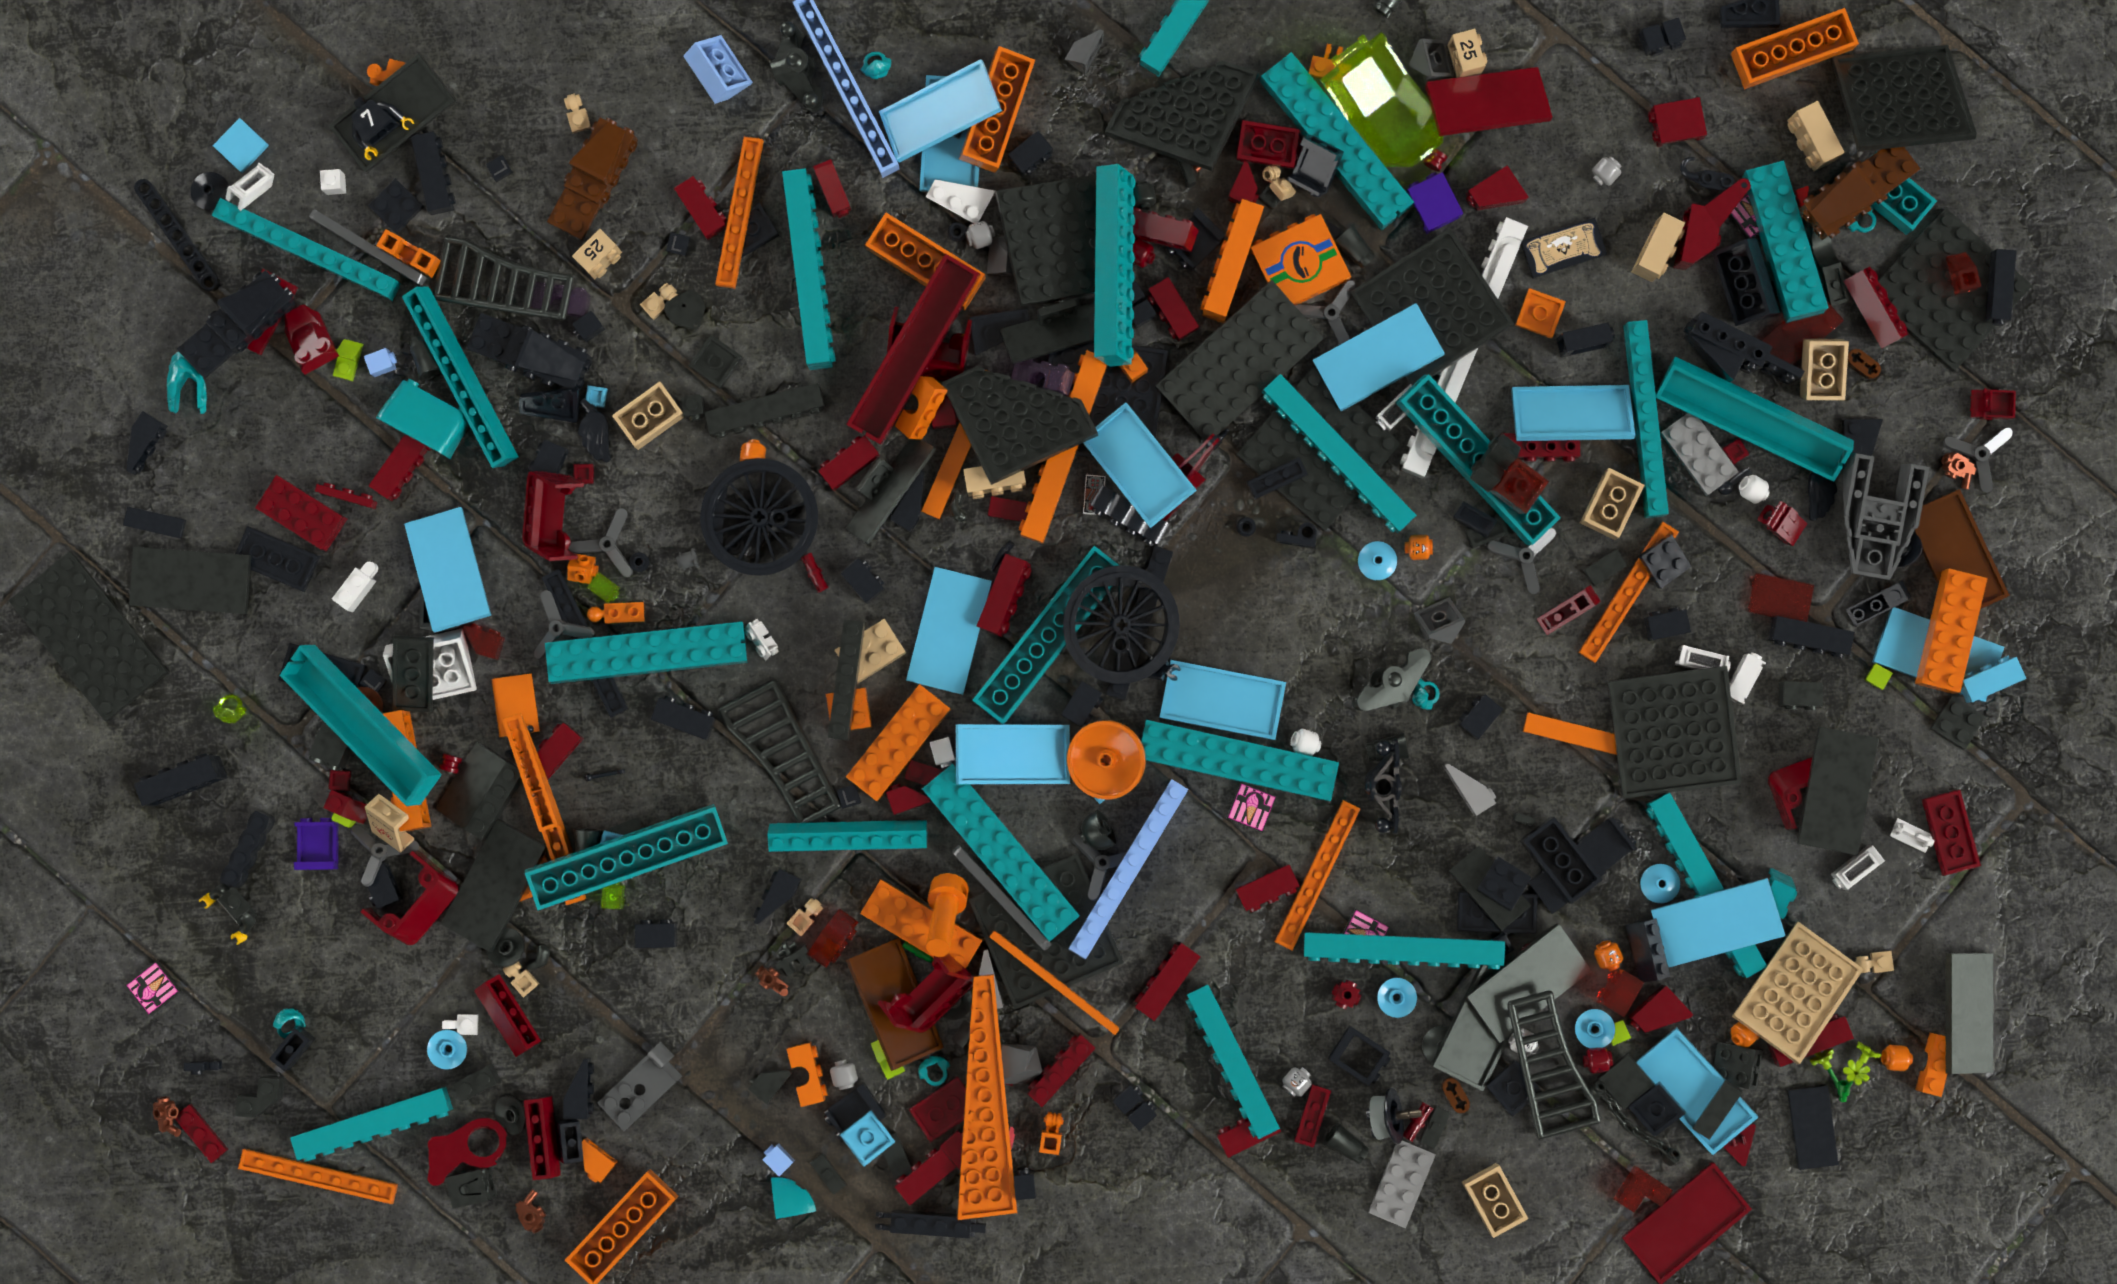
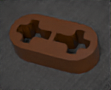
(1866, 360)
(1459, 1092)

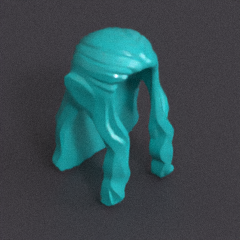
(178, 373)

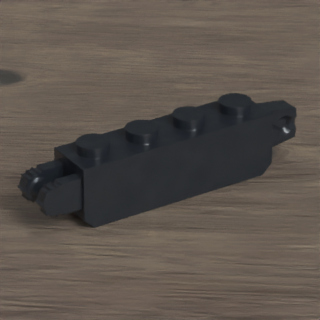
(929, 1224)

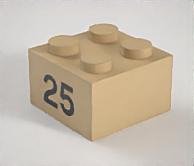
(1467, 53)
(597, 254)

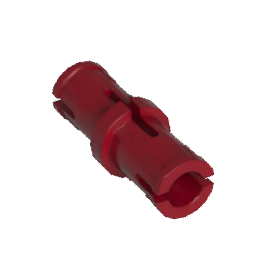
(814, 572)
(1416, 1123)

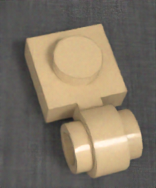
(578, 118)
(1281, 187)
(655, 304)
(801, 920)
(1879, 962)
(524, 981)

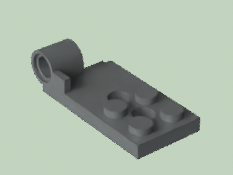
(657, 1077)

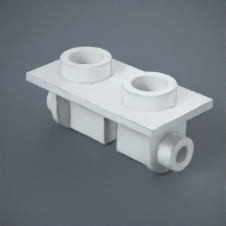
(755, 633)
(1912, 835)

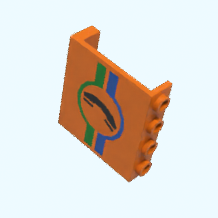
(1301, 260)

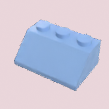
(717, 68)

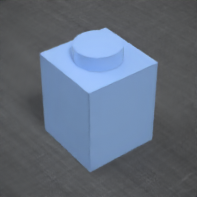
(380, 362)
(777, 1159)

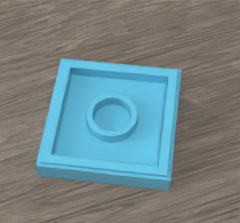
(240, 145)
(867, 1138)

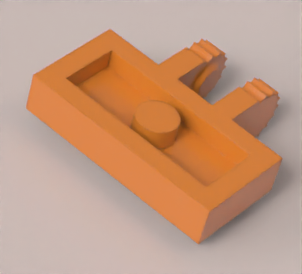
(1322, 66)

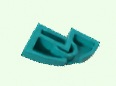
(790, 1198)

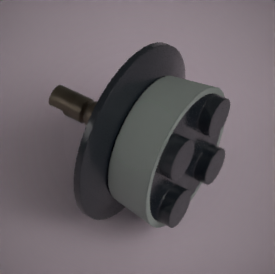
(1387, 1116)

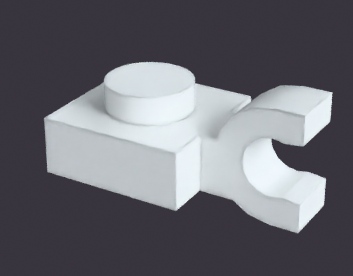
(465, 1024)

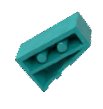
(1783, 890)

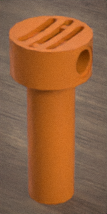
(947, 898)

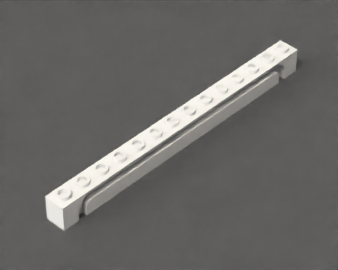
(1452, 378)

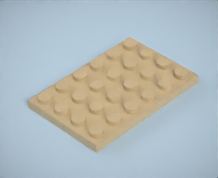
(1797, 993)

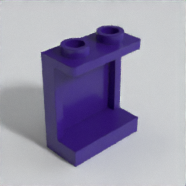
(1434, 202)
(316, 844)

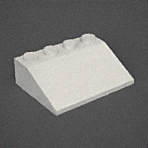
(451, 667)

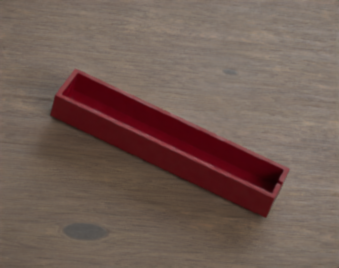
(913, 349)

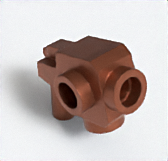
(1958, 466)
(770, 979)
(164, 1112)
(529, 1215)

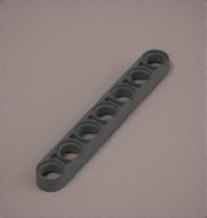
(367, 247)
(1001, 897)

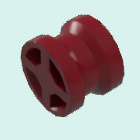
(1435, 160)
(450, 763)

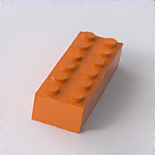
(1794, 48)
(988, 138)
(911, 252)
(1230, 266)
(1951, 631)
(898, 743)
(417, 814)
(912, 921)
(621, 1228)

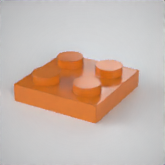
(1540, 313)

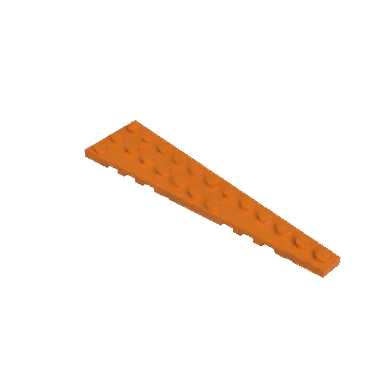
(986, 1155)

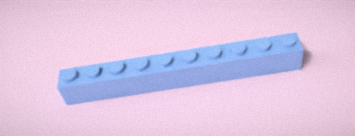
(846, 86)
(1128, 869)

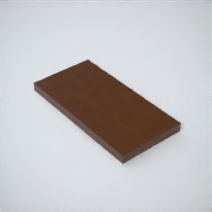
(1955, 543)
(881, 976)

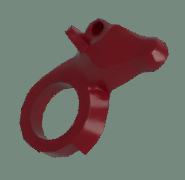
(451, 1150)

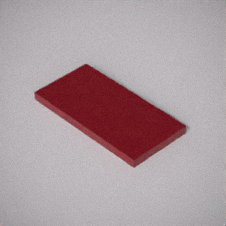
(1488, 101)
(1686, 1223)

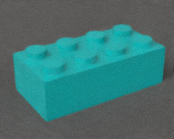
(1905, 205)

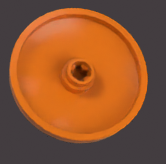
(1106, 759)

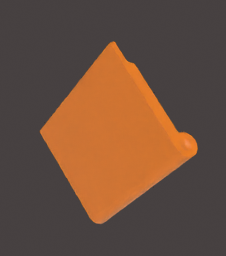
(515, 696)

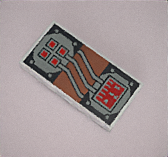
(1092, 485)

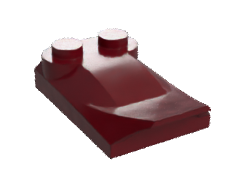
(1268, 144)
(309, 338)

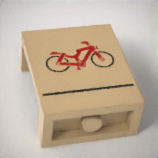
(385, 822)

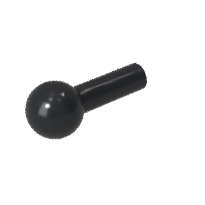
(1727, 487)

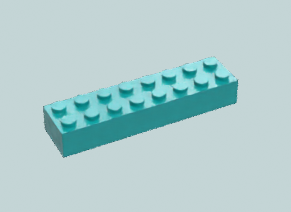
(1785, 242)

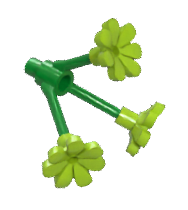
(1855, 1072)

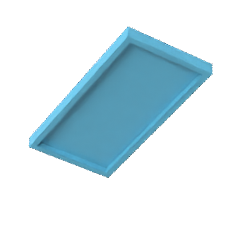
(940, 110)
(943, 161)
(1378, 357)
(1572, 413)
(1139, 465)
(447, 569)
(948, 631)
(1904, 641)
(1223, 700)
(1012, 754)
(1718, 922)
(1693, 1086)

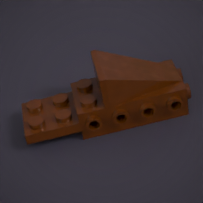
(593, 176)
(1857, 191)

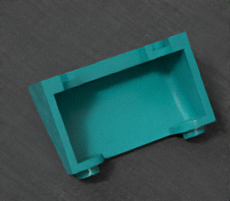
(424, 418)

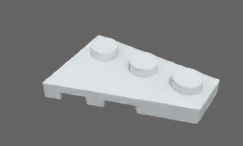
(961, 199)

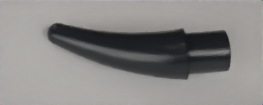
(1005, 549)

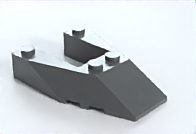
(1878, 526)

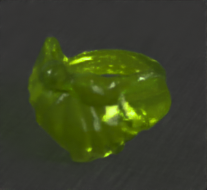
(227, 715)

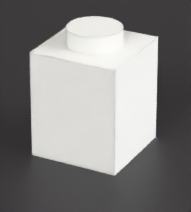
(333, 182)
(942, 752)

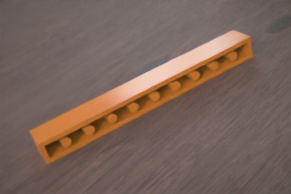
(1057, 468)

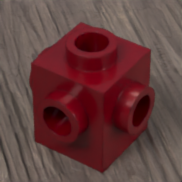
(1338, 994)

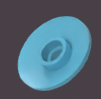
(1367, 562)
(1650, 883)
(1407, 999)
(1595, 1018)
(437, 1049)

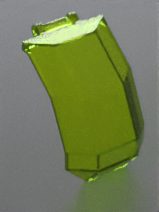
(1383, 102)

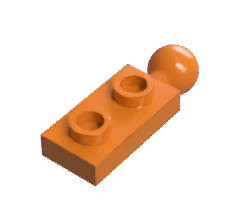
(618, 613)

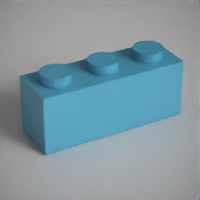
(1991, 678)

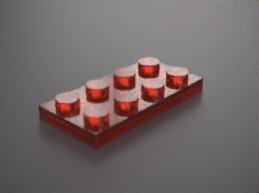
(1788, 337)

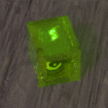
(604, 588)
(613, 896)

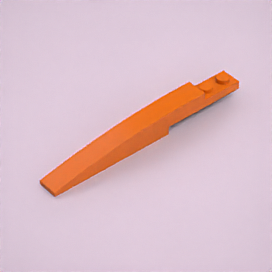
(538, 790)

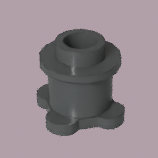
(687, 559)

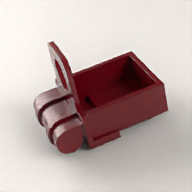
(1993, 404)
(1783, 522)

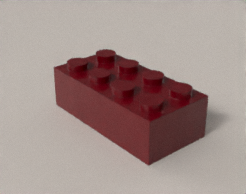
(301, 513)

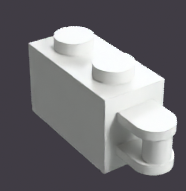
(356, 586)

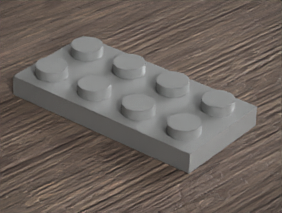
(1699, 453)
(1401, 1183)

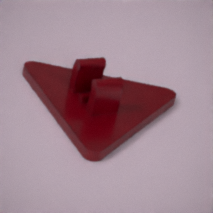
(1740, 1145)

